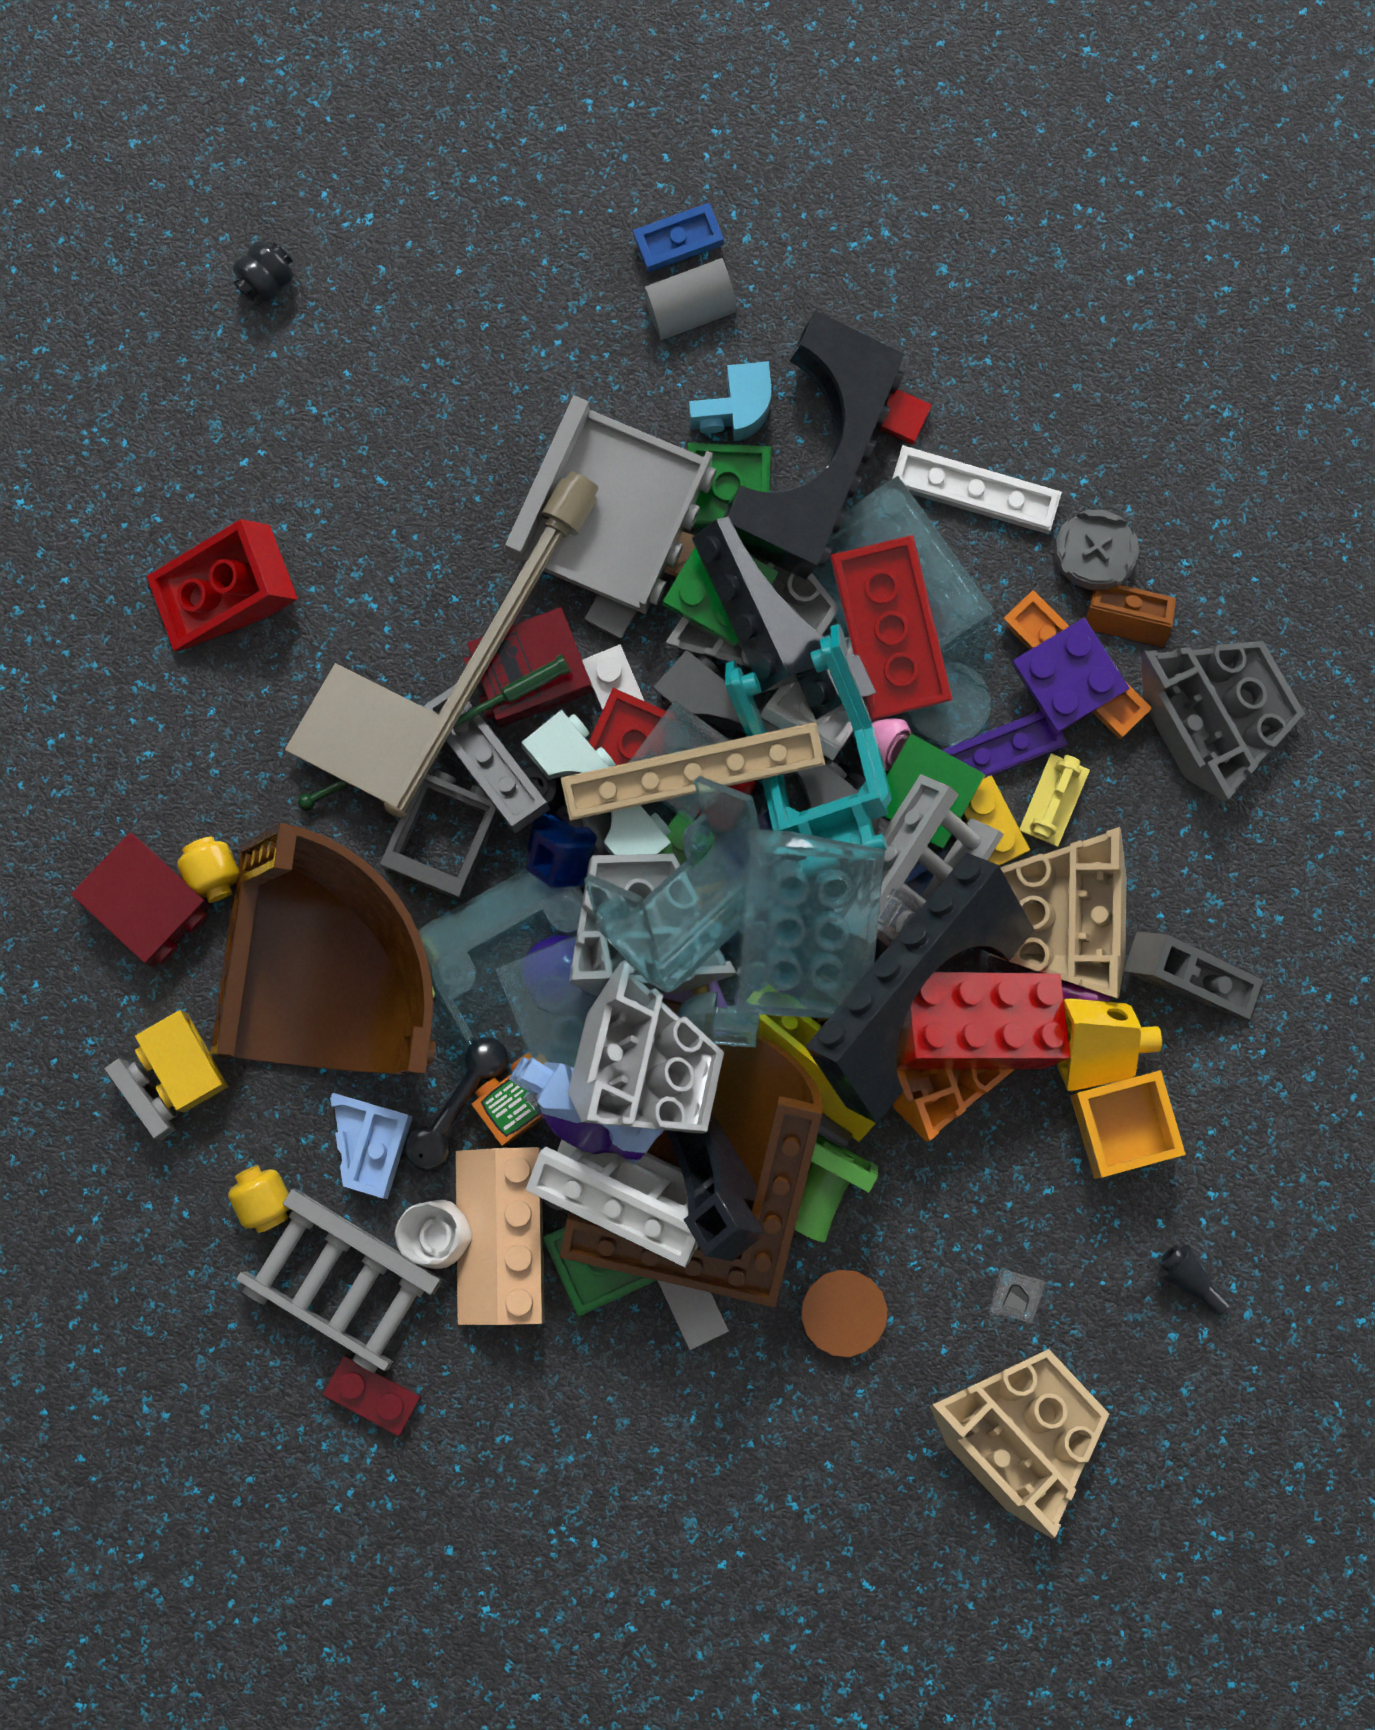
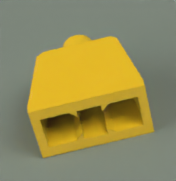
(1104, 1043)

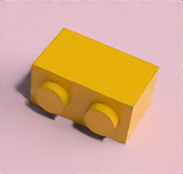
(180, 1062)

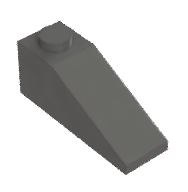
(1192, 974)

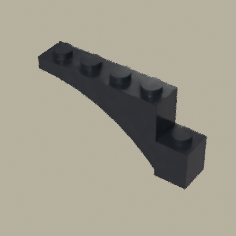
(768, 629)
(717, 1192)

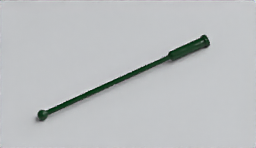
(509, 693)

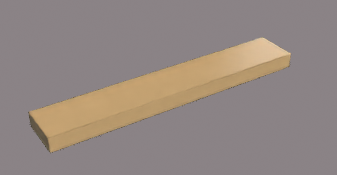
(675, 773)

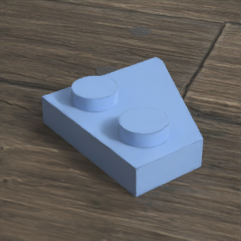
(369, 1144)

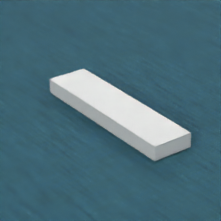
(977, 489)

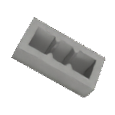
(690, 299)

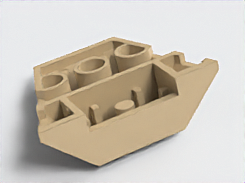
(1076, 912)
(1025, 1436)

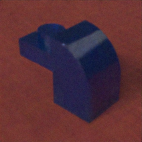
(559, 851)

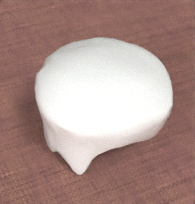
(433, 1234)

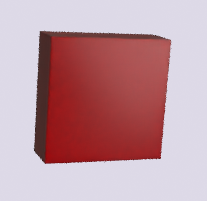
(905, 416)

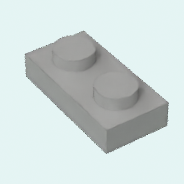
(151, 1111)

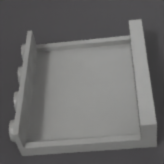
(639, 511)

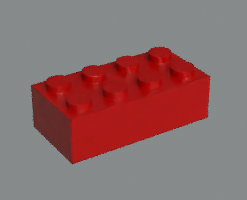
(985, 1022)

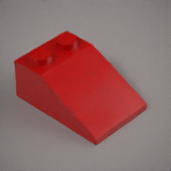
(222, 584)

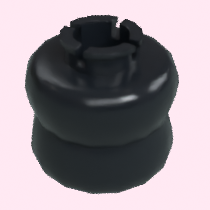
(263, 271)

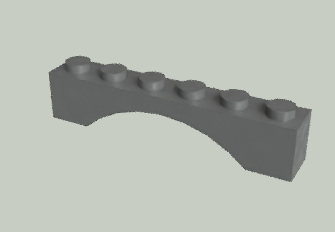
(701, 691)

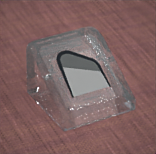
(1017, 1296)

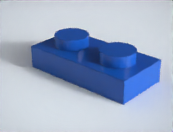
(678, 237)

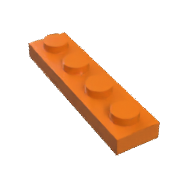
(1036, 622)

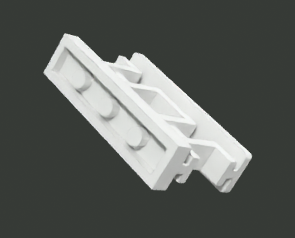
(629, 1199)

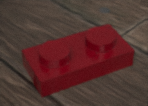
(372, 1395)

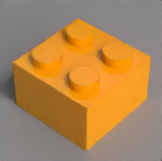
(1127, 1124)

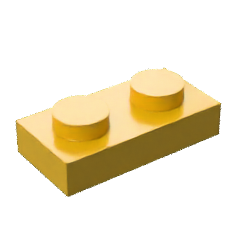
(991, 809)

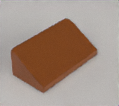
(1132, 614)

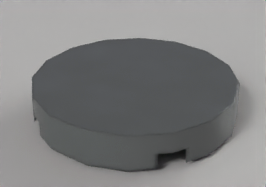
(1096, 550)

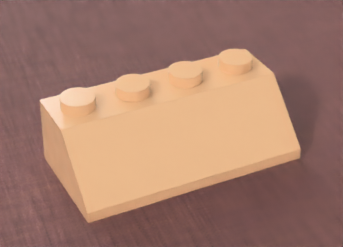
(504, 1263)

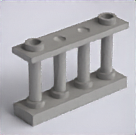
(911, 831)
(340, 1238)

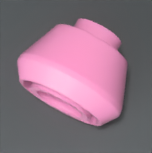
(891, 738)

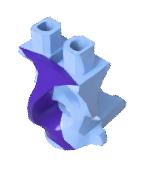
(548, 1093)

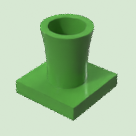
(826, 1183)

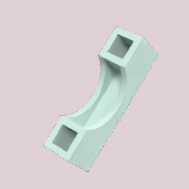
(562, 751)

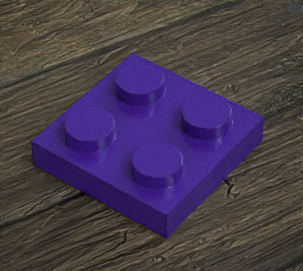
(1070, 675)

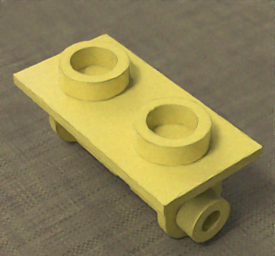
(1054, 799)

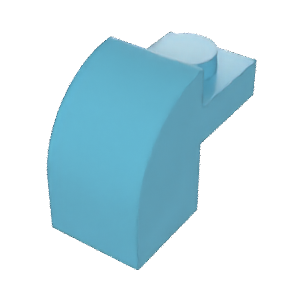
(744, 409)

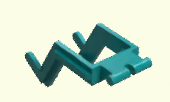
(844, 818)

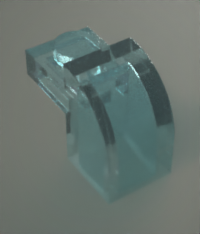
(721, 1024)

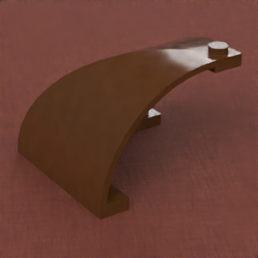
(321, 962)
(773, 1122)

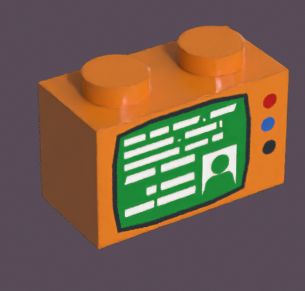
(504, 1108)

